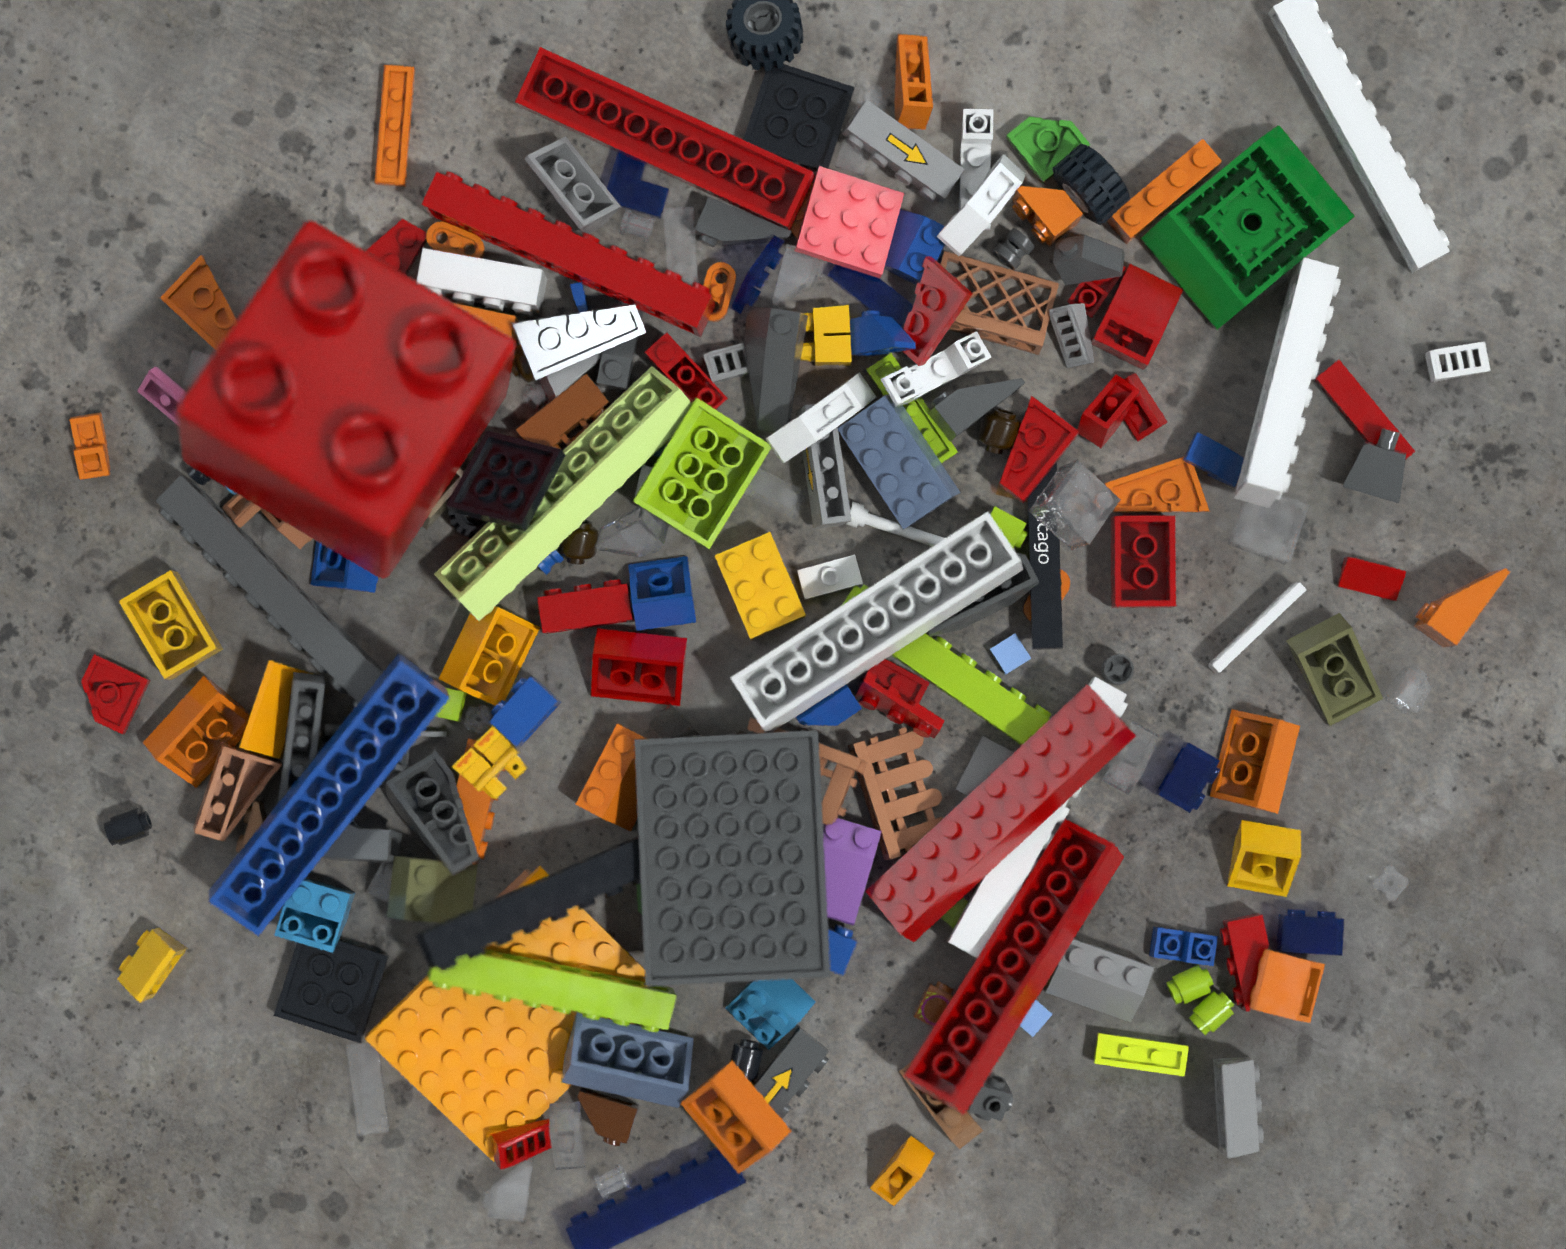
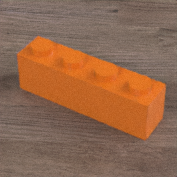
(1164, 191)
(476, 808)

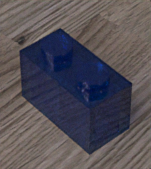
(1188, 778)
(1310, 933)

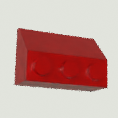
(638, 667)

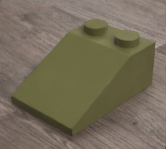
(1335, 668)
(428, 891)

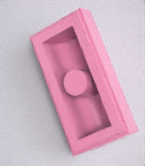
(162, 392)

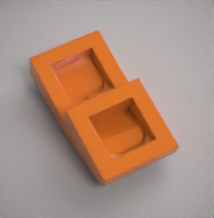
(90, 445)

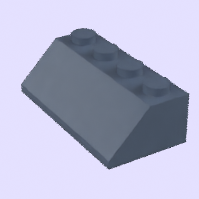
(628, 1061)

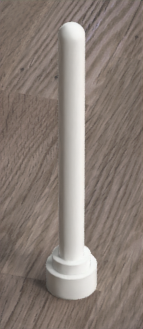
(860, 516)

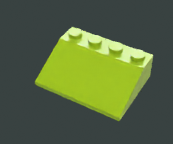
(702, 473)

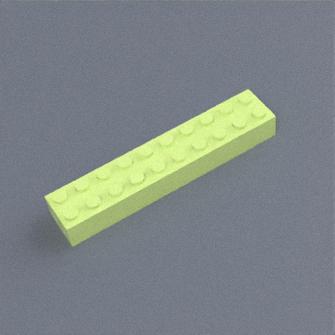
(591, 472)

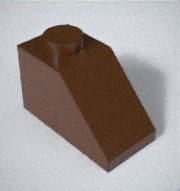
(608, 1116)

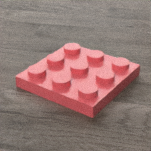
(849, 222)

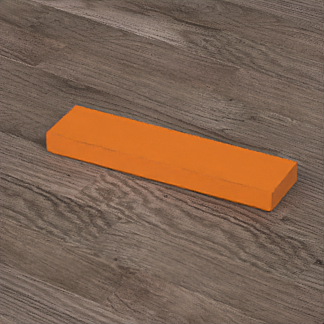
(394, 125)

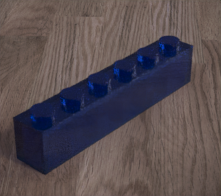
(655, 1203)

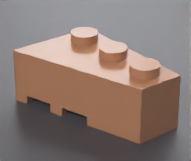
(232, 788)

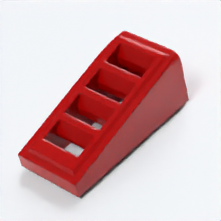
(510, 1137)

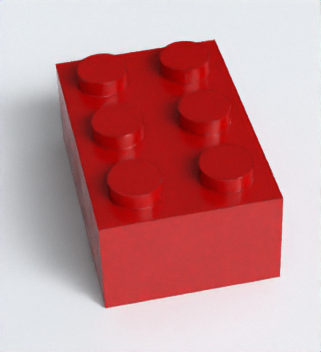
(1143, 562)

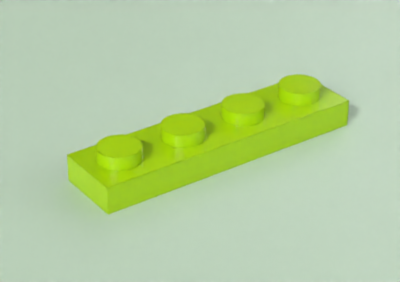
(916, 409)

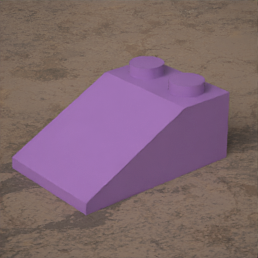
(848, 861)

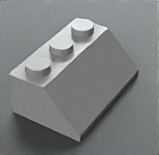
(573, 185)
(1100, 980)
(1237, 1106)

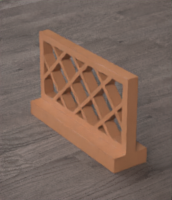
(991, 327)

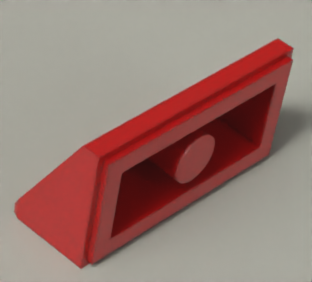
(1144, 414)
(1371, 578)

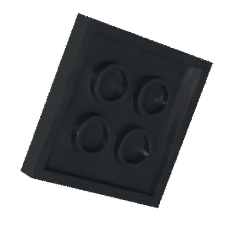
(799, 116)
(506, 480)
(332, 989)

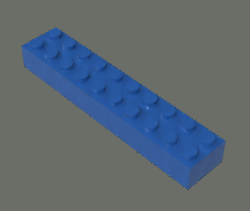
(328, 794)

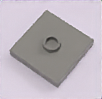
(984, 762)

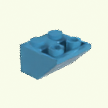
(315, 915)
(770, 1008)

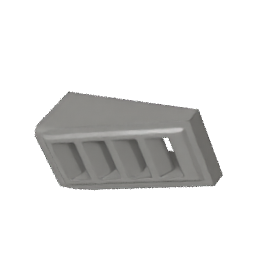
(1079, 322)
(722, 353)
(559, 381)

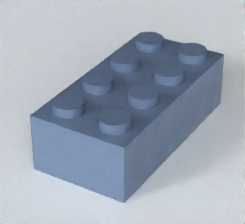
(898, 461)

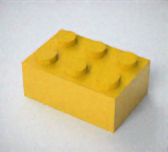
(760, 586)
(170, 625)

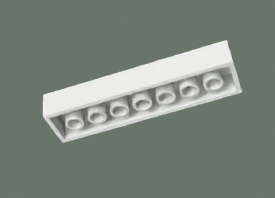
(1287, 383)

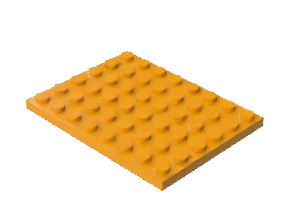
(489, 1058)

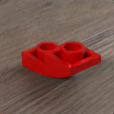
(1093, 293)

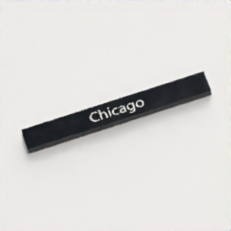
(1045, 561)

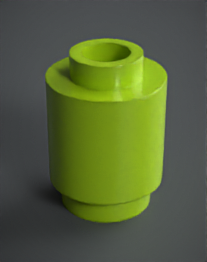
(1189, 985)
(1212, 1012)

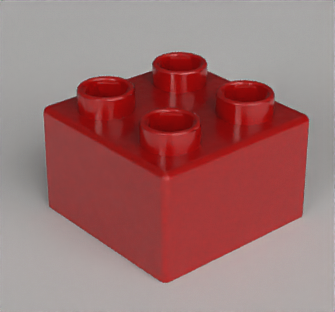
(345, 398)

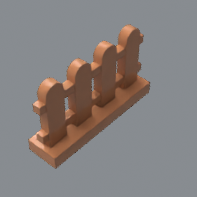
(840, 778)
(887, 780)

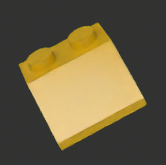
(1264, 858)
(151, 964)

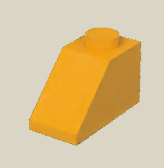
(902, 1170)

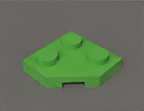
(1045, 143)

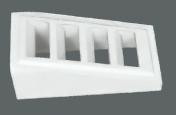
(1434, 364)

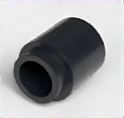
(128, 827)
(747, 1058)

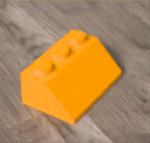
(489, 655)
(269, 716)

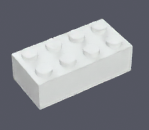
(483, 281)

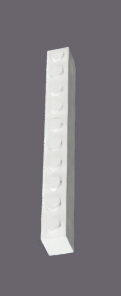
(1359, 132)
(1003, 883)

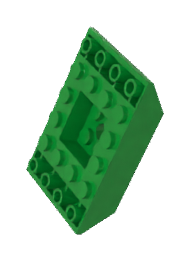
(1212, 250)

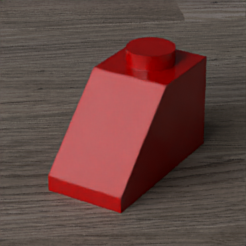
(1107, 411)

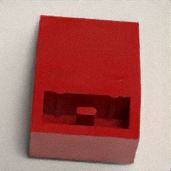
(1137, 317)

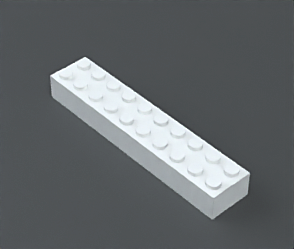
(877, 623)

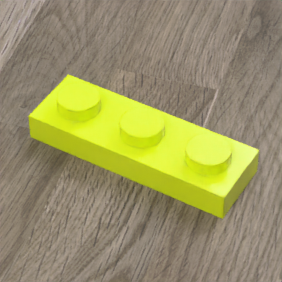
(1141, 1054)

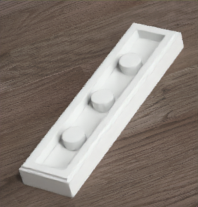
(1254, 629)

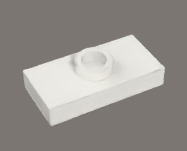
(829, 577)

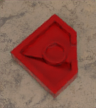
(113, 693)

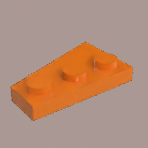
(201, 303)
(1160, 489)

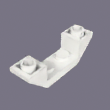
(975, 151)
(983, 206)
(939, 370)
(821, 418)

